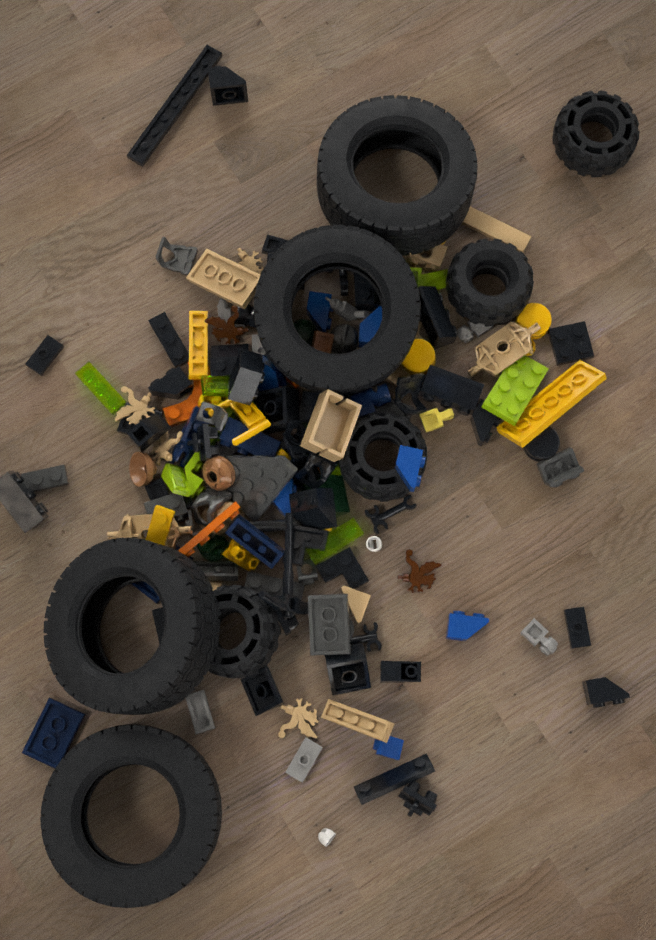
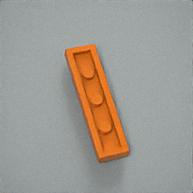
(216, 525)

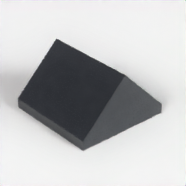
(262, 691)

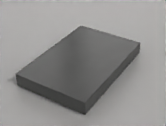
(329, 624)

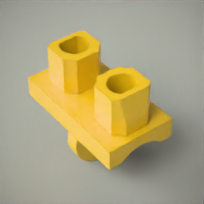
(241, 556)

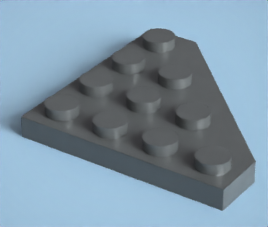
(258, 481)

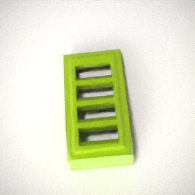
(175, 479)

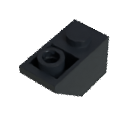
(172, 385)
(482, 423)
(148, 431)
(400, 672)
(603, 690)

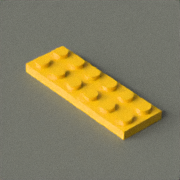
(553, 402)

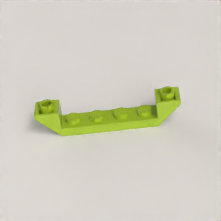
(194, 465)

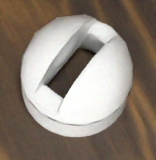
(370, 543)
(326, 836)

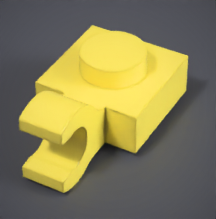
(433, 419)

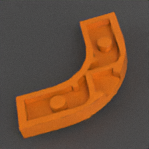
(181, 412)

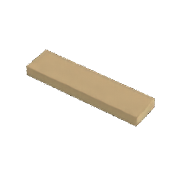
(495, 229)
(357, 720)

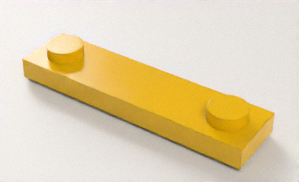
(198, 344)
(160, 525)

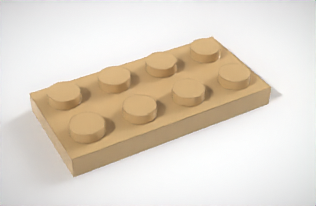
(224, 278)

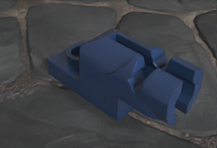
(370, 399)
(188, 429)

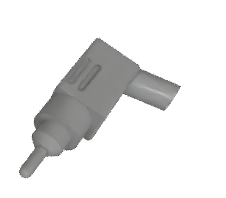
(346, 310)
(224, 311)

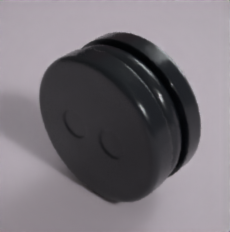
(543, 445)

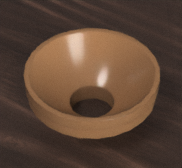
(142, 469)
(224, 471)

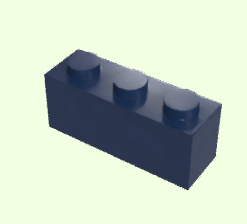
(257, 445)
(255, 541)

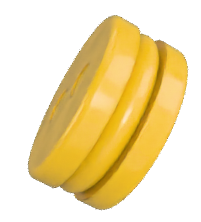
(535, 313)
(419, 357)

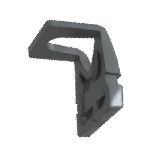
(183, 257)
(214, 499)

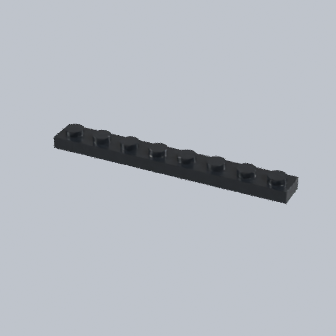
(174, 106)

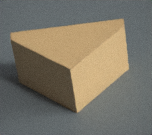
(357, 602)

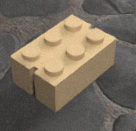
(331, 425)

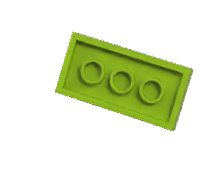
(515, 389)

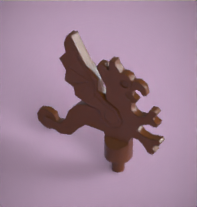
(228, 329)
(417, 575)

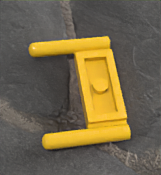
(249, 415)

